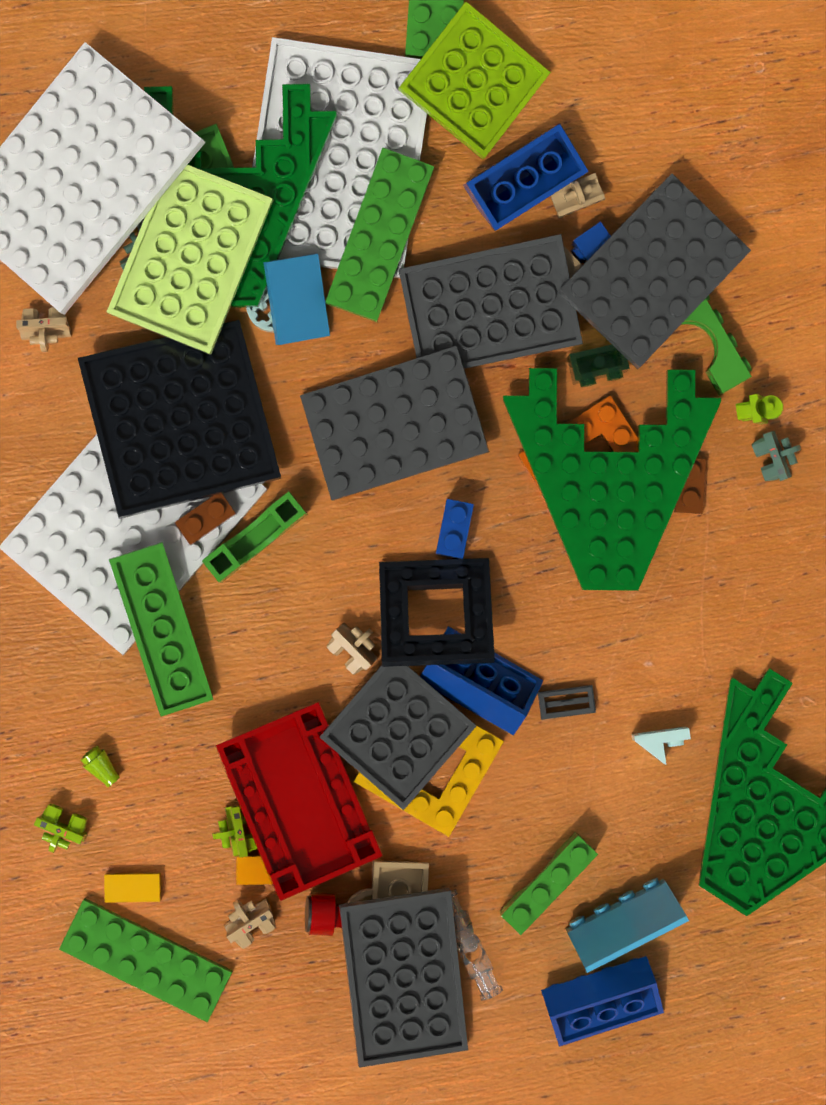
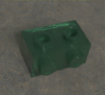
(597, 364)

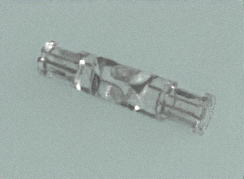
(481, 968)

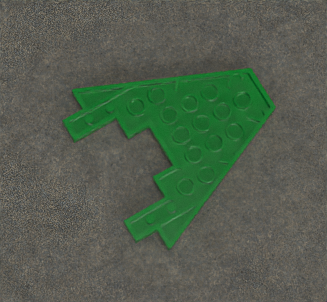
(281, 173)
(611, 503)
(760, 823)

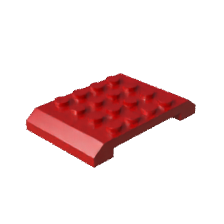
(297, 802)

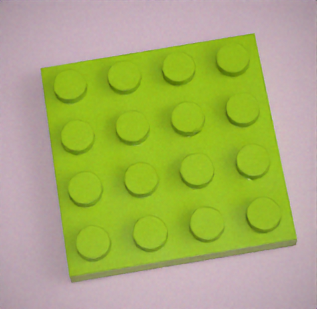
(474, 80)

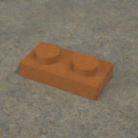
(692, 495)
(205, 518)

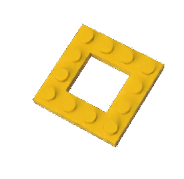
(446, 810)

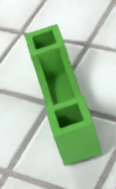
(727, 366)
(254, 538)
(548, 884)

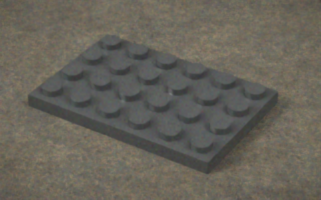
(654, 271)
(492, 303)
(394, 423)
(403, 977)

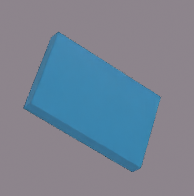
(296, 299)

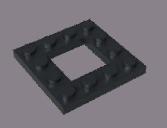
(442, 649)

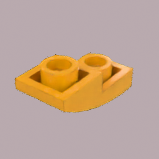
(251, 871)

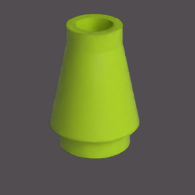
(100, 766)

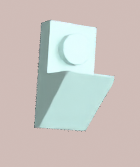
(653, 740)

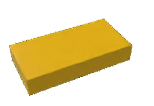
(132, 887)

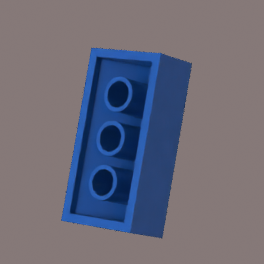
(526, 177)
(493, 691)
(603, 1000)

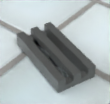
(543, 705)

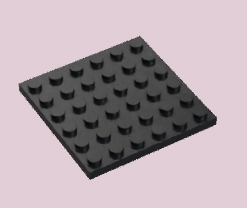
(178, 421)

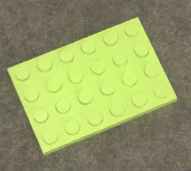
(190, 258)

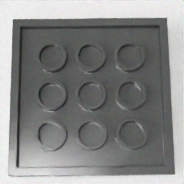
(398, 732)

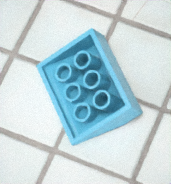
(625, 924)

